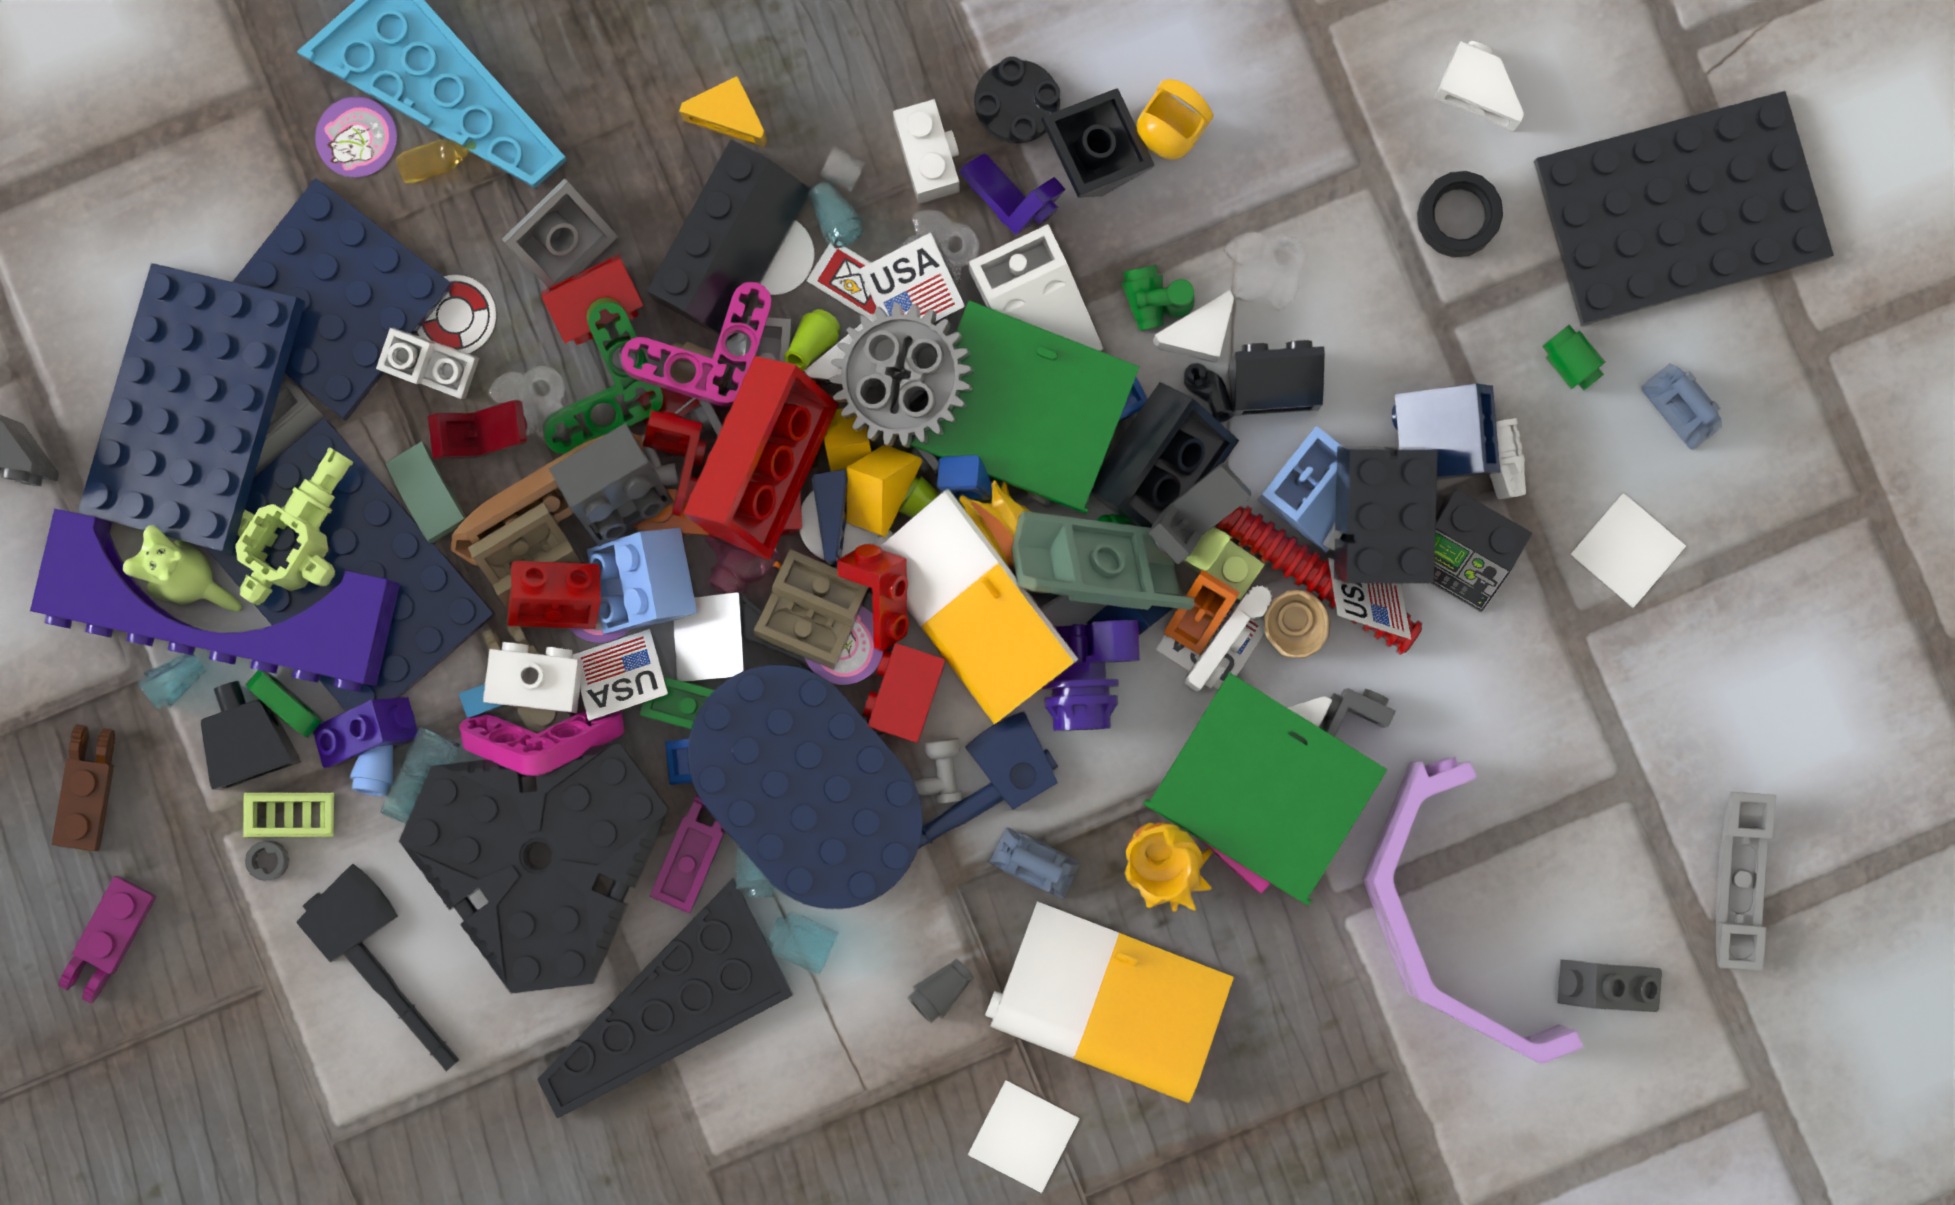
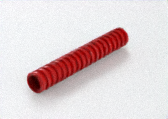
(1299, 564)

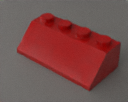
(761, 456)

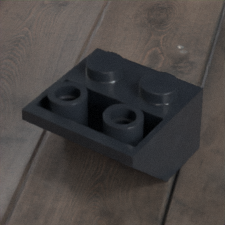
(1277, 378)

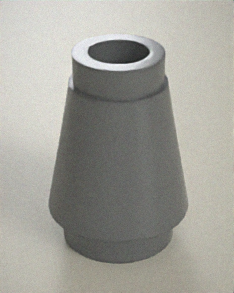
(940, 990)

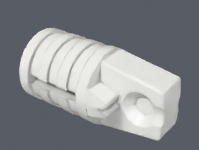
(1511, 480)

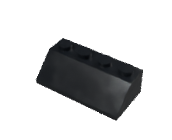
(728, 236)

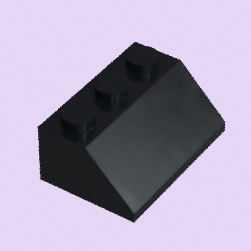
(1161, 456)

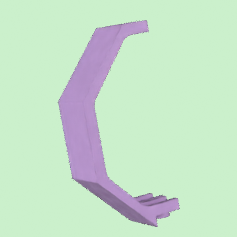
(1416, 786)

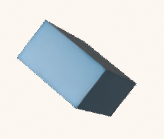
(473, 702)

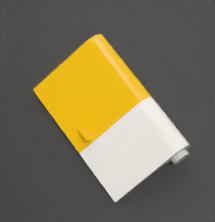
(976, 609)
(1111, 1002)

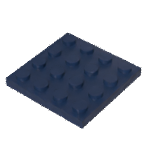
(353, 291)

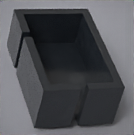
(1389, 511)

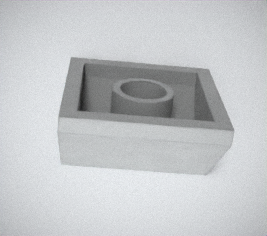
(559, 236)

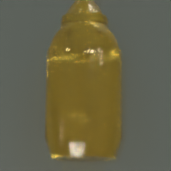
(431, 159)

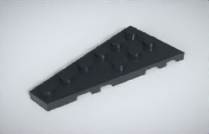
(690, 992)

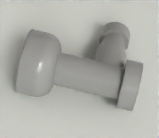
(945, 783)

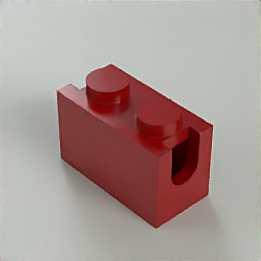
(573, 296)
(904, 692)

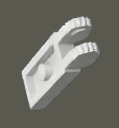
(1230, 636)

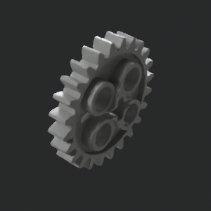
(862, 369)

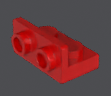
(554, 595)

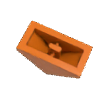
(1196, 626)

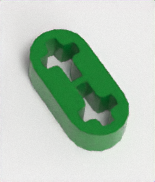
(284, 702)

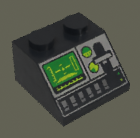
(1474, 549)

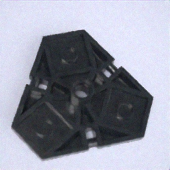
(548, 922)

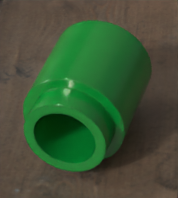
(1574, 358)

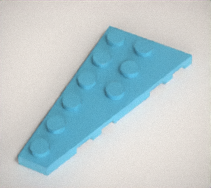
(426, 72)

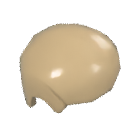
(1297, 623)

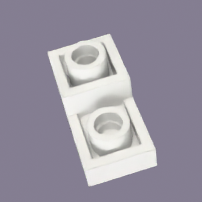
(427, 363)

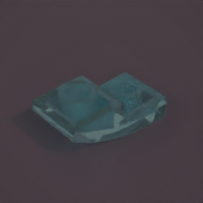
(425, 751)

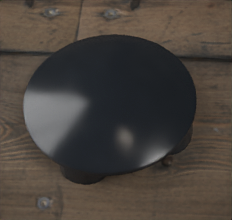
(1014, 100)

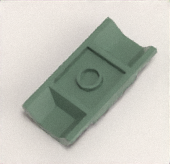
(1094, 562)

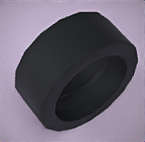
(1453, 181)

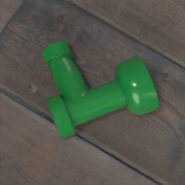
(1176, 299)

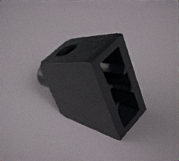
(243, 740)

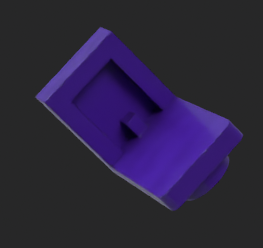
(1006, 199)
(364, 728)

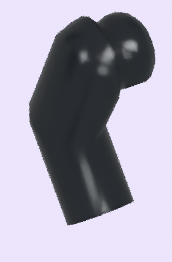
(1209, 388)

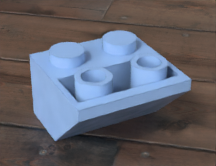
(1306, 488)
(643, 580)

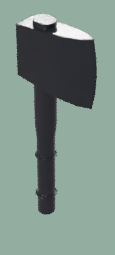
(346, 917)

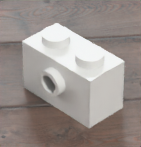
(927, 151)
(533, 679)

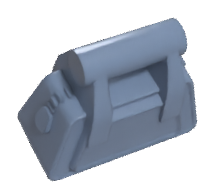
(1683, 405)
(1035, 863)

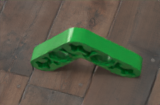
(623, 385)

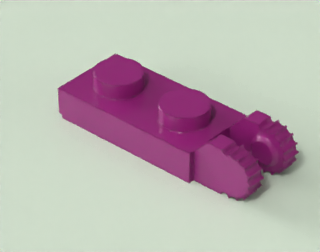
(688, 860)
(108, 935)

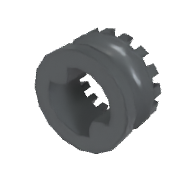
(262, 873)

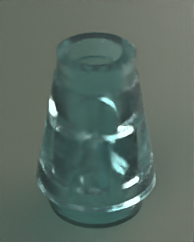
(835, 216)
(171, 680)

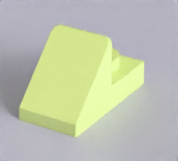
(1224, 561)

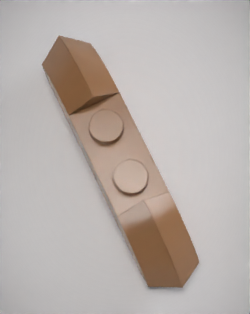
(513, 503)

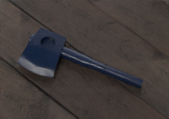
(1013, 764)

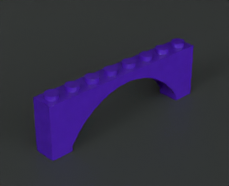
(335, 637)

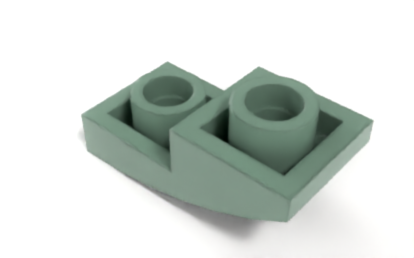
(426, 492)

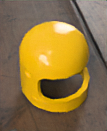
(1168, 125)

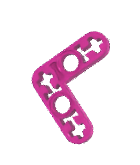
(706, 368)
(542, 751)

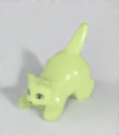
(177, 572)

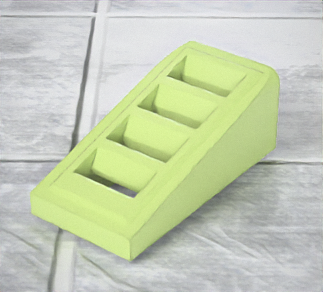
(250, 815)

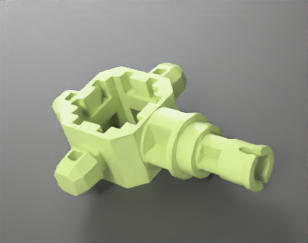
(302, 513)

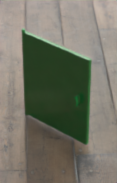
(1035, 408)
(1264, 792)

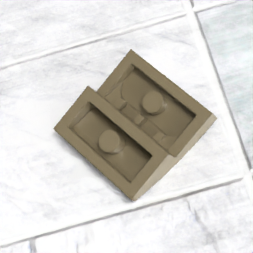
(527, 538)
(810, 610)

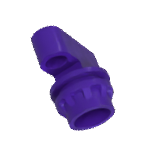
(1081, 691)

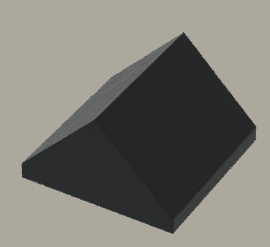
(1098, 144)

